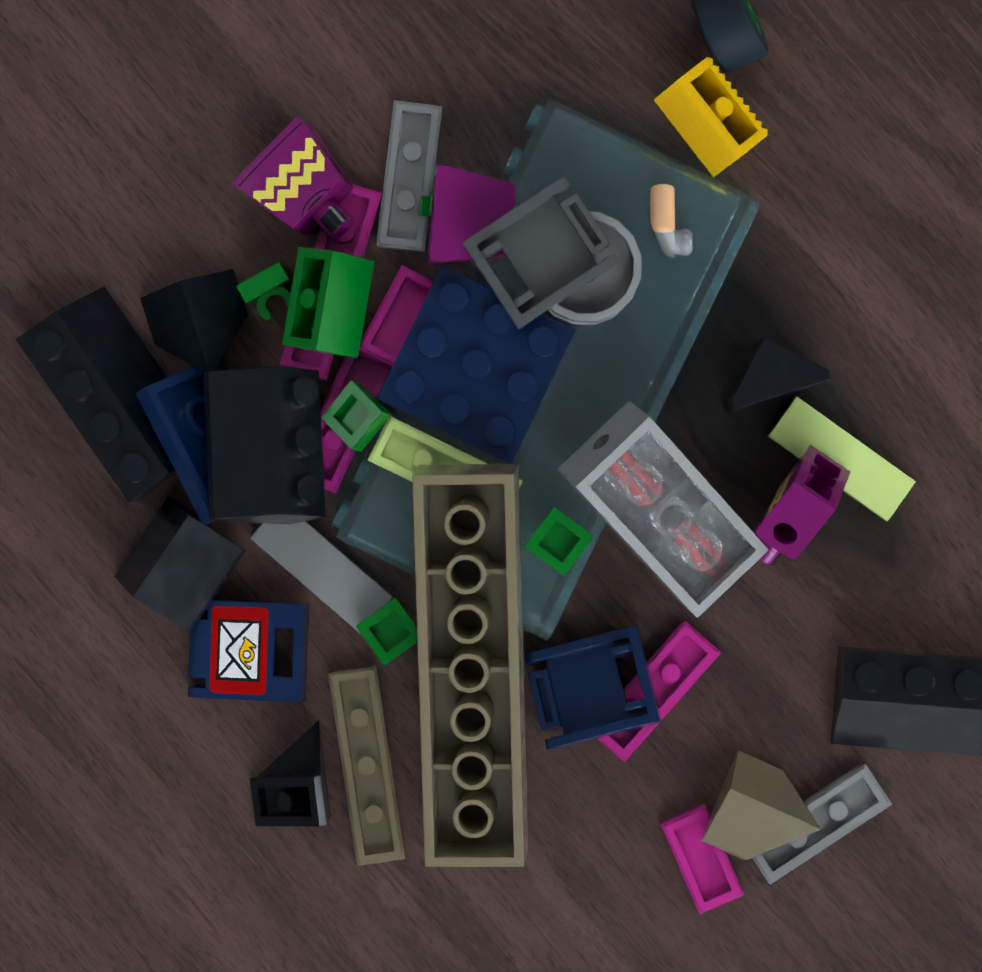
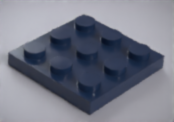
(473, 368)

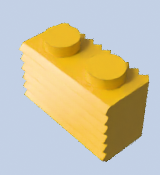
(711, 116)

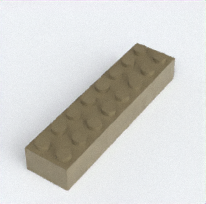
(471, 664)

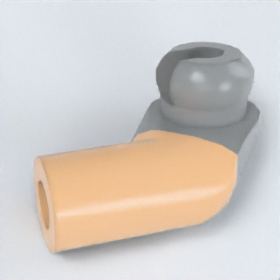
(662, 220)

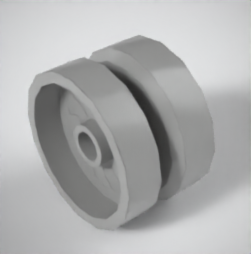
(612, 290)

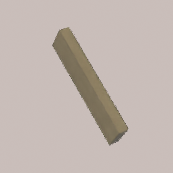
(367, 765)

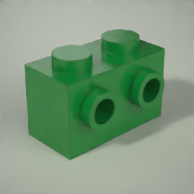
(332, 297)

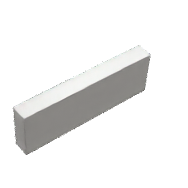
(408, 175)
(323, 569)
(837, 811)

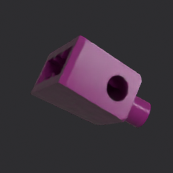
(461, 208)

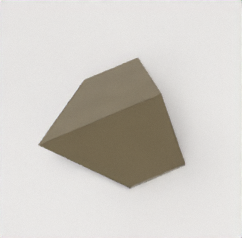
(756, 810)

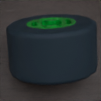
(731, 32)

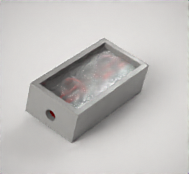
(663, 508)

